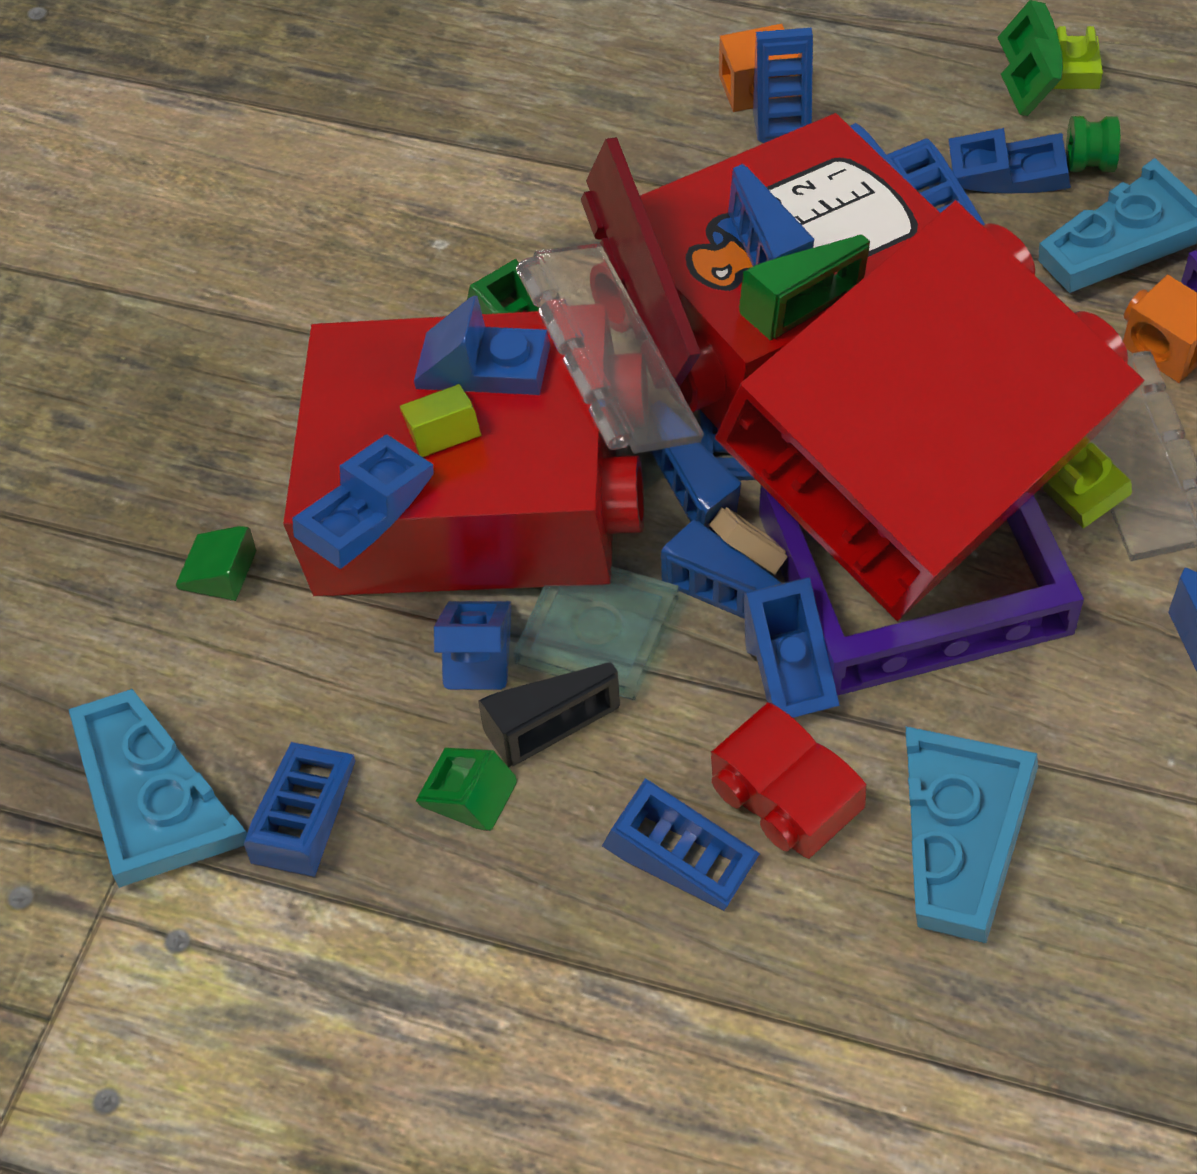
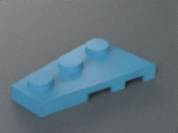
(1131, 229)
(146, 793)
(964, 827)

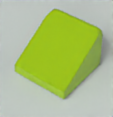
(441, 420)

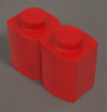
(787, 781)

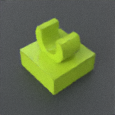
(1080, 60)
(1088, 486)

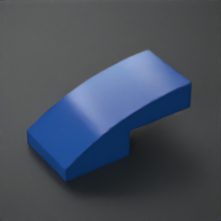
(993, 166)
(371, 497)

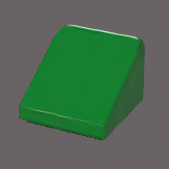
(218, 563)
(468, 787)

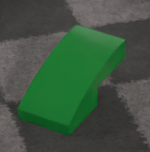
(1033, 56)

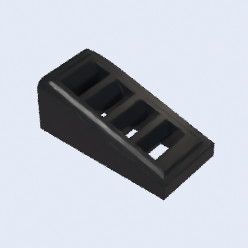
(546, 711)

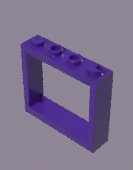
(947, 636)

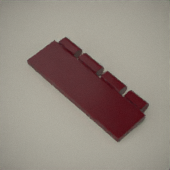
(630, 243)

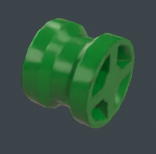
(1093, 144)

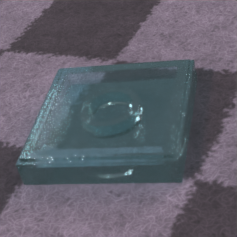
(599, 625)

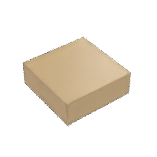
(748, 539)

